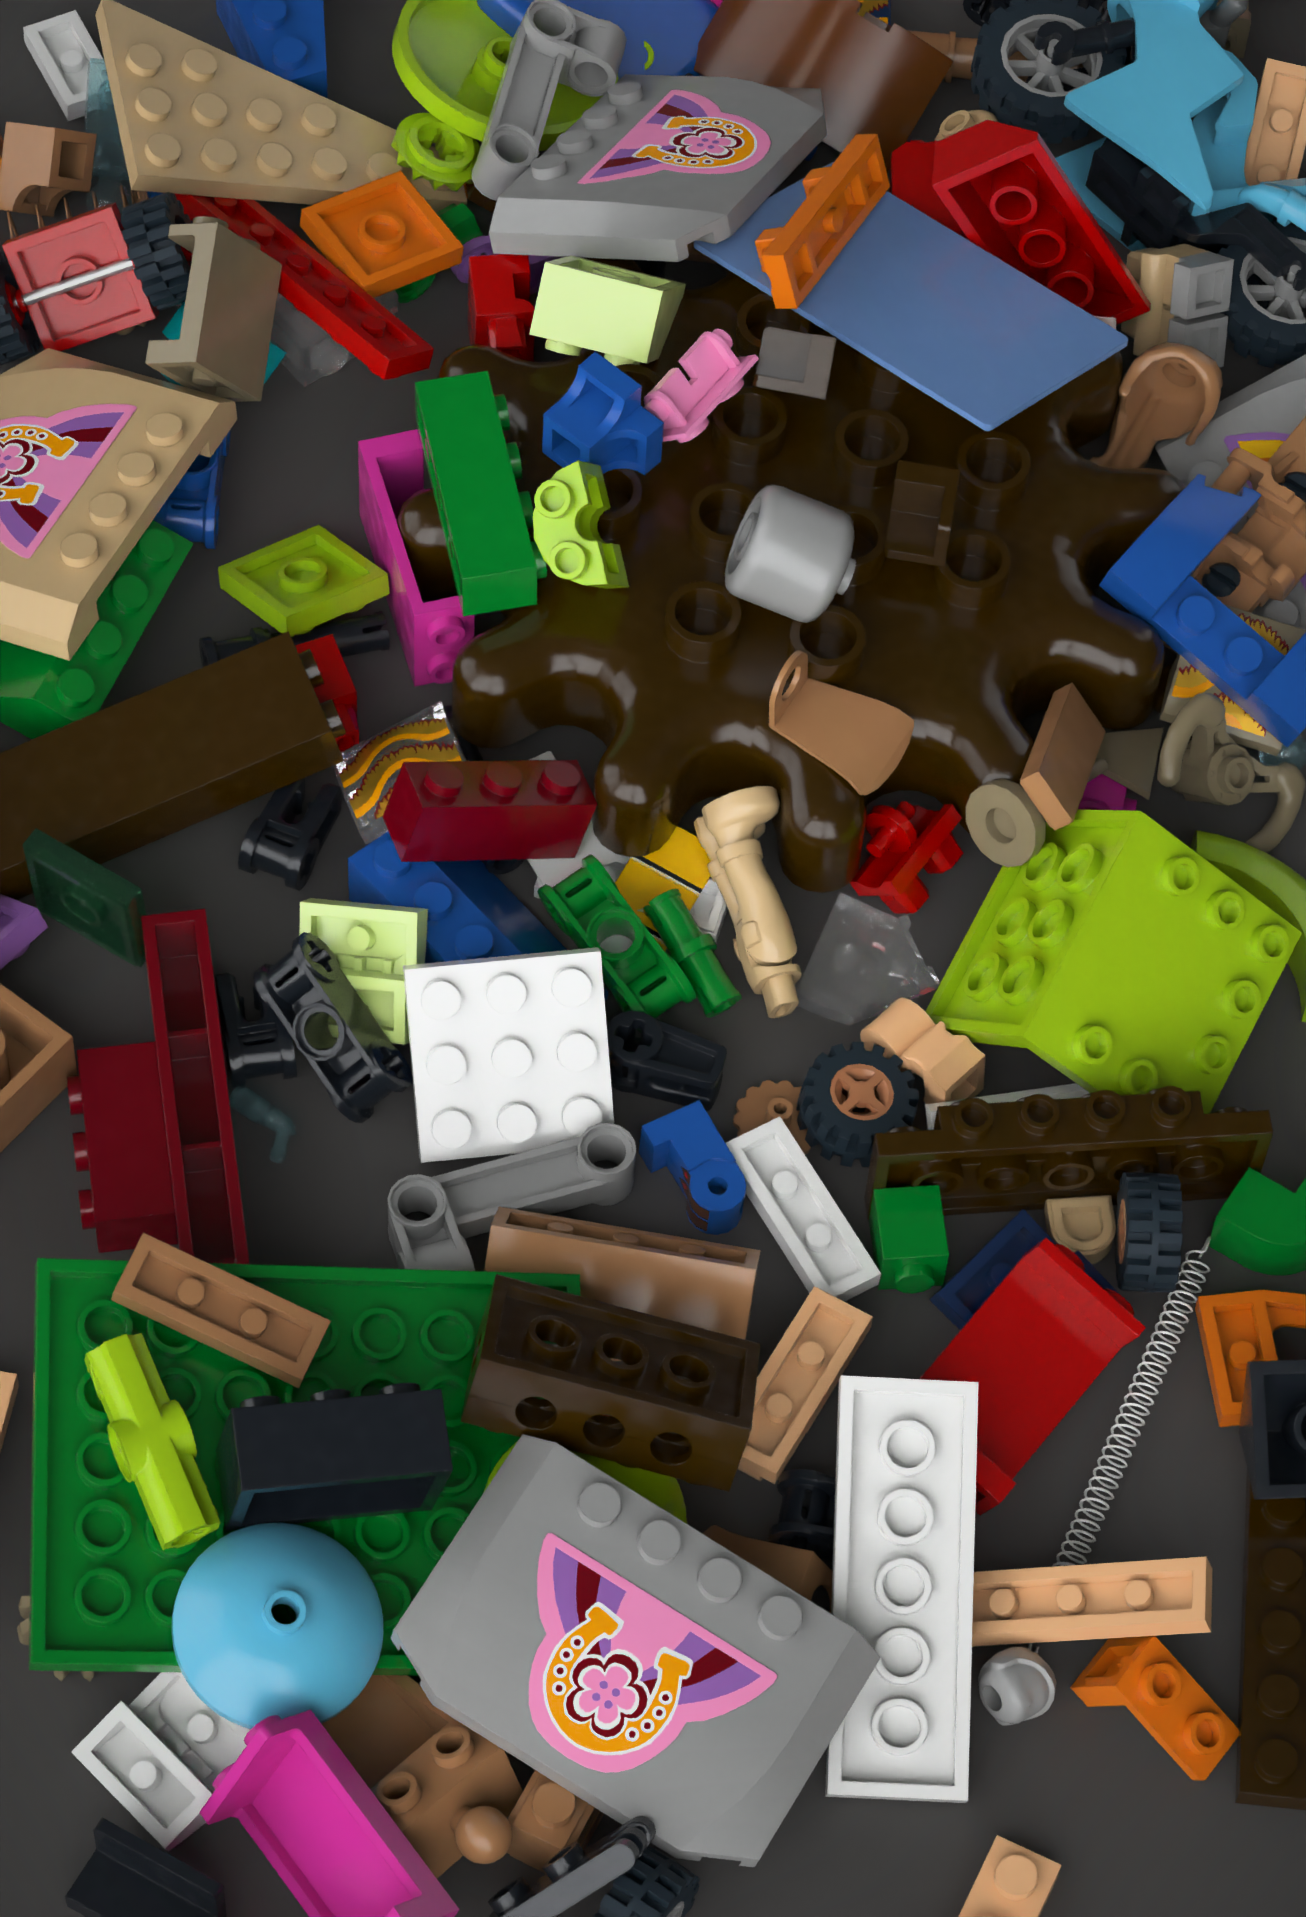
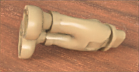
(760, 920)

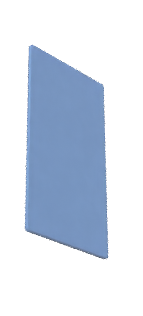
(935, 309)

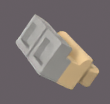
(1186, 299)

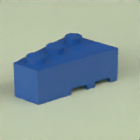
(280, 38)

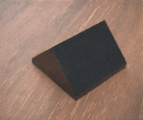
(1275, 1428)

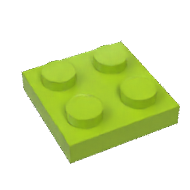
(303, 581)

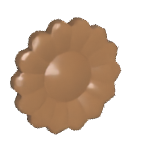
(768, 1103)

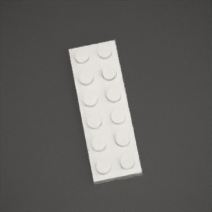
(906, 1584)

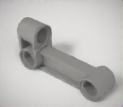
(548, 48)
(531, 1181)

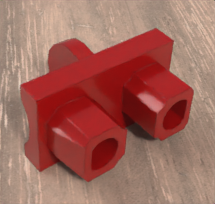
(900, 847)

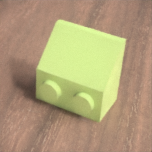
(604, 310)

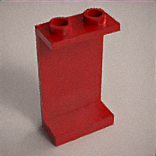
(1034, 1357)

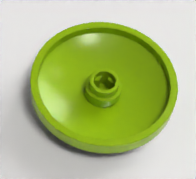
(454, 65)

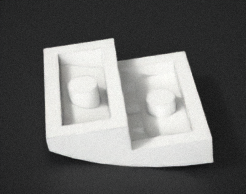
(162, 1756)

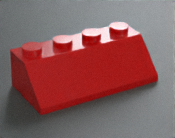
(1029, 215)

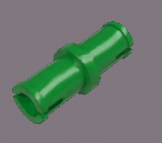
(692, 952)

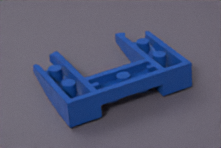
(1158, 587)

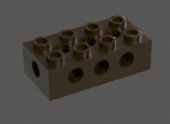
(641, 1391)

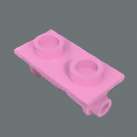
(714, 378)

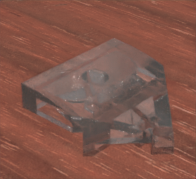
(862, 964)

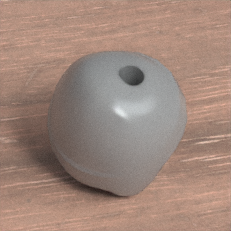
(1016, 1685)

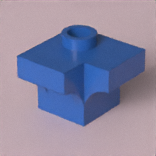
(603, 422)

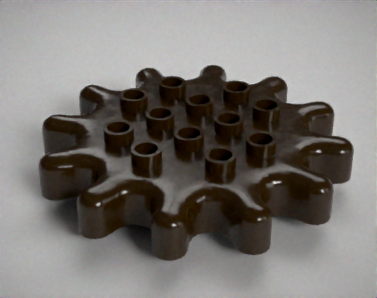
(686, 671)

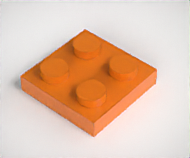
(382, 235)

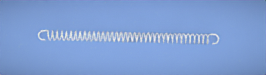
(1204, 1249)

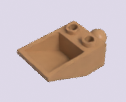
(429, 1773)

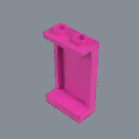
(323, 1825)

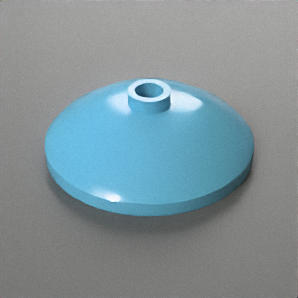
(247, 1660)

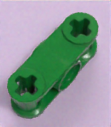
(589, 911)

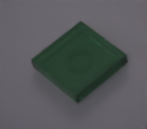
(86, 897)

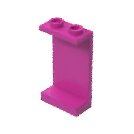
(428, 631)

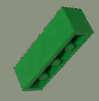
(477, 493)

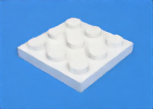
(507, 1052)

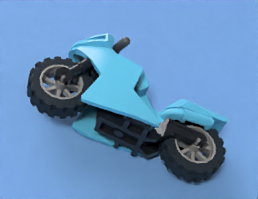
(1172, 145)

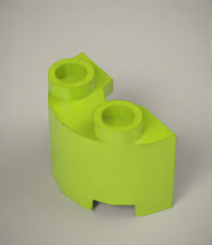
(567, 528)

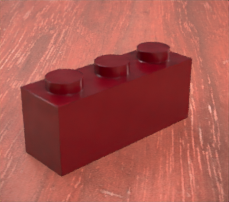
(489, 810)
(122, 1146)

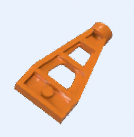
(1238, 1331)

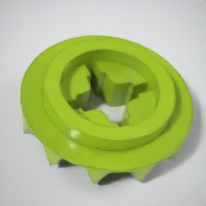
(456, 149)

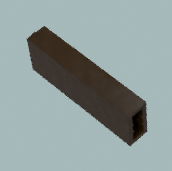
(168, 758)

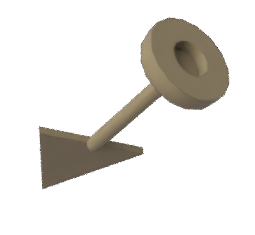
(1010, 825)

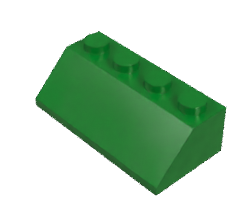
(51, 692)

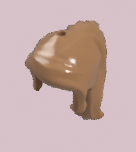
(1160, 399)

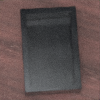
(333, 1456)

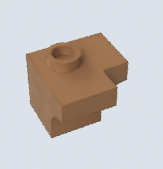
(43, 166)

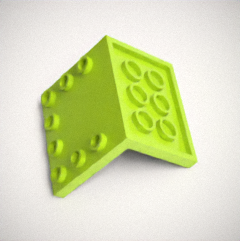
(1117, 960)

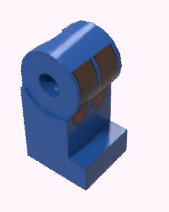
(700, 1165)

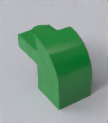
(1263, 1226)

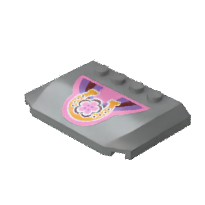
(658, 168)
(631, 1656)

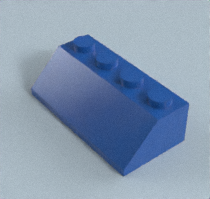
(466, 905)

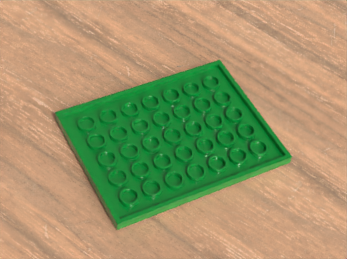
(95, 1561)

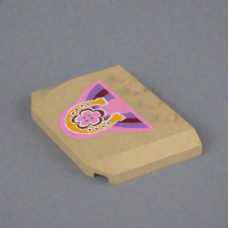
(81, 480)

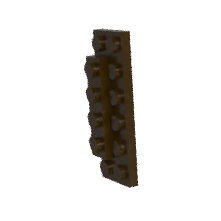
(1072, 1147)
(1273, 1655)

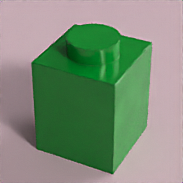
(908, 1238)

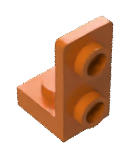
(1162, 1698)

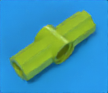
(152, 1441)

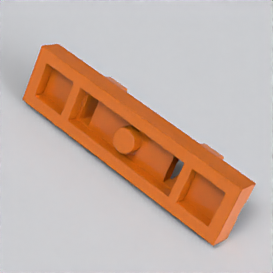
(824, 223)

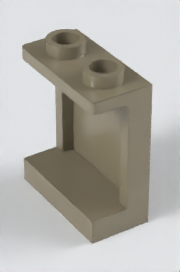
(224, 314)

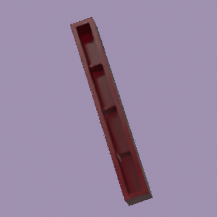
(194, 1087)

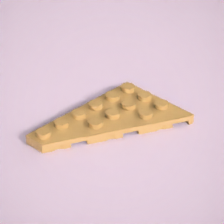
(232, 130)

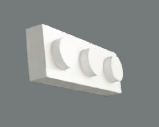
(802, 1213)

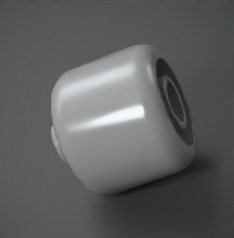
(791, 554)

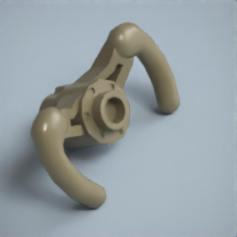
(1223, 773)

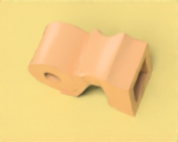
(945, 1061)

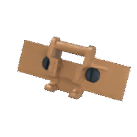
(1270, 549)

